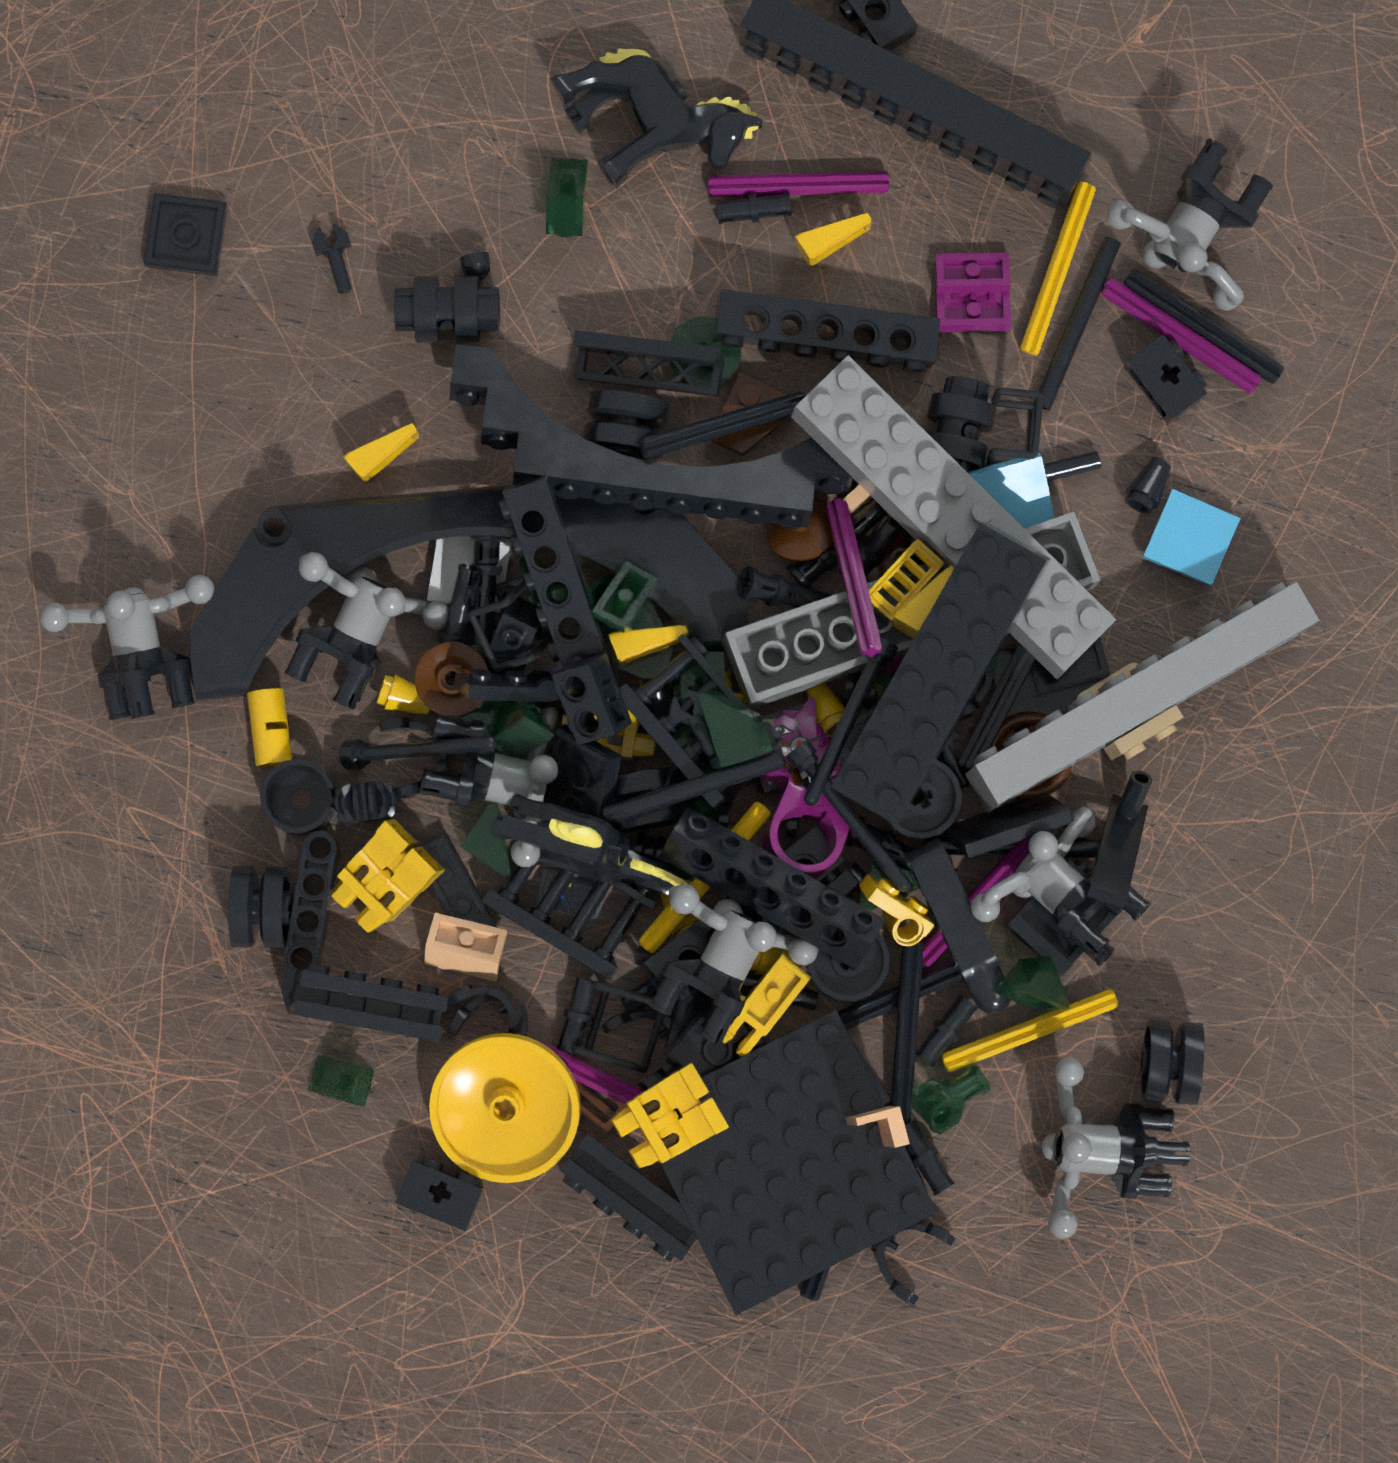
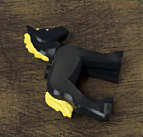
(659, 109)
(583, 845)

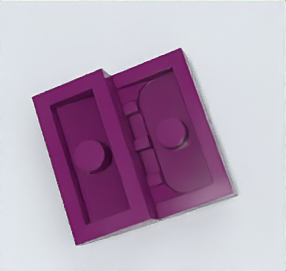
(973, 292)

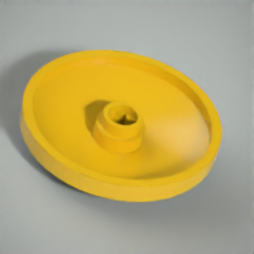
(505, 1108)

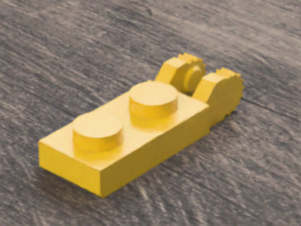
(768, 1001)

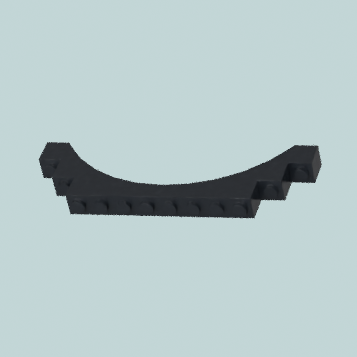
(758, 491)

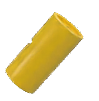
(269, 727)

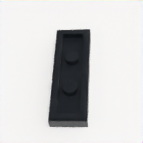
(454, 886)

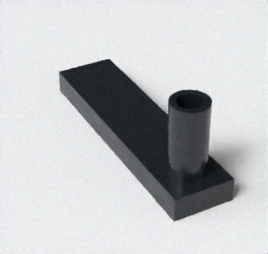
(1120, 842)

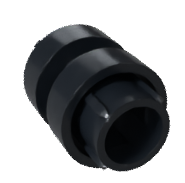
(437, 309)
(960, 417)

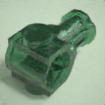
(944, 1101)

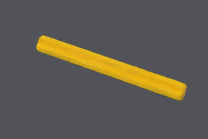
(1058, 268)
(670, 919)
(1029, 1030)

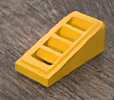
(825, 240)
(376, 455)
(923, 553)
(913, 614)
(643, 642)

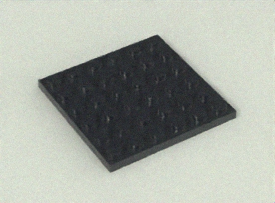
(789, 1177)

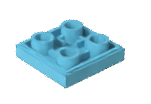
(1019, 488)
(1191, 537)

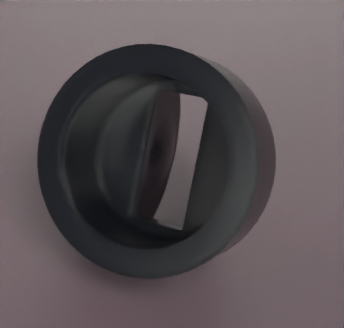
(476, 264)

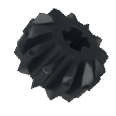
(365, 802)

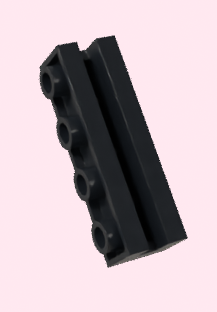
(367, 1004)
(630, 1195)

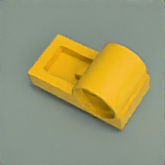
(898, 908)

